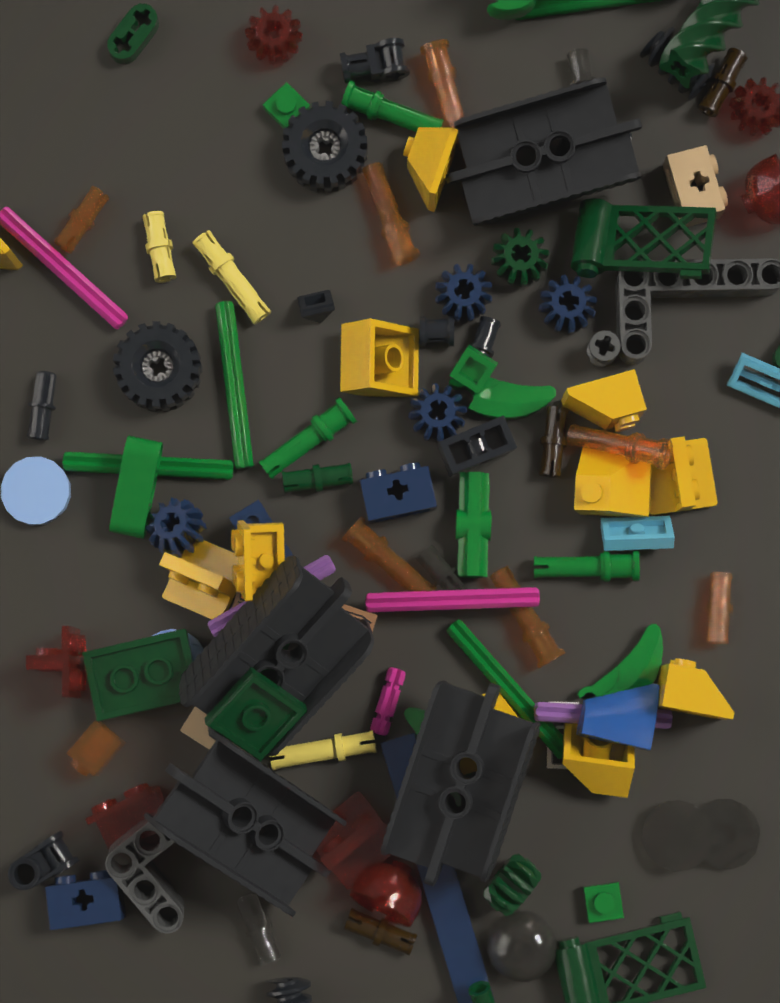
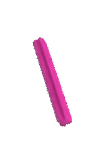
(62, 268)
(452, 599)

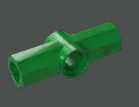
(473, 525)

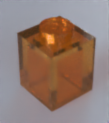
(95, 749)

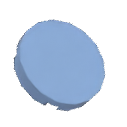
(35, 490)

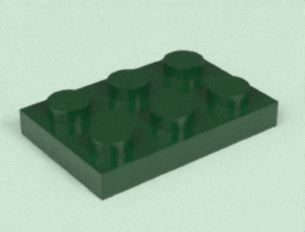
(137, 674)

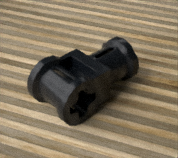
(376, 62)

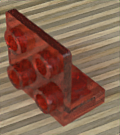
(118, 817)

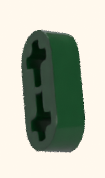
(127, 29)

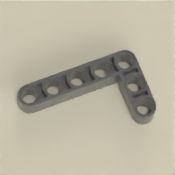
(651, 287)
(143, 869)

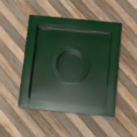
(255, 714)

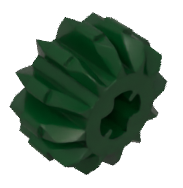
(519, 268)
(512, 884)

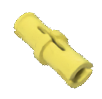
(159, 246)

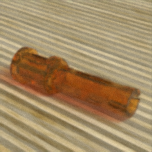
(442, 76)
(394, 228)
(633, 447)
(377, 550)
(534, 630)

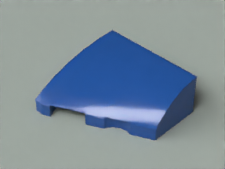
(621, 717)

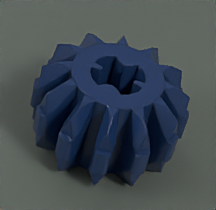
(463, 279)
(576, 296)
(425, 410)
(176, 527)

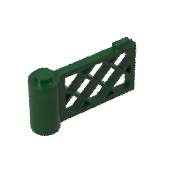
(598, 241)
(583, 976)

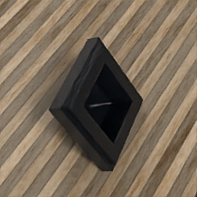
(316, 306)

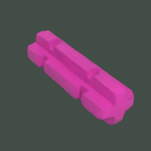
(388, 701)

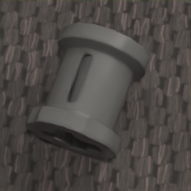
(593, 348)

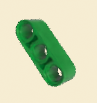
(136, 487)

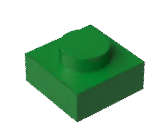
(284, 104)
(473, 369)
(603, 902)

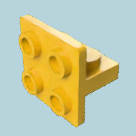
(686, 480)
(258, 553)
(201, 579)

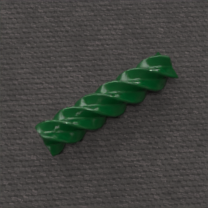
(702, 35)

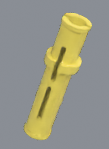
(224, 267)
(325, 749)

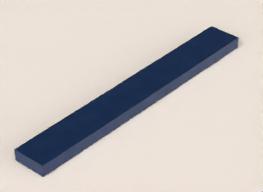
(445, 897)

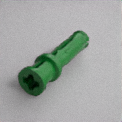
(376, 106)
(321, 429)
(603, 566)

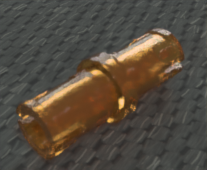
(81, 219)
(719, 608)

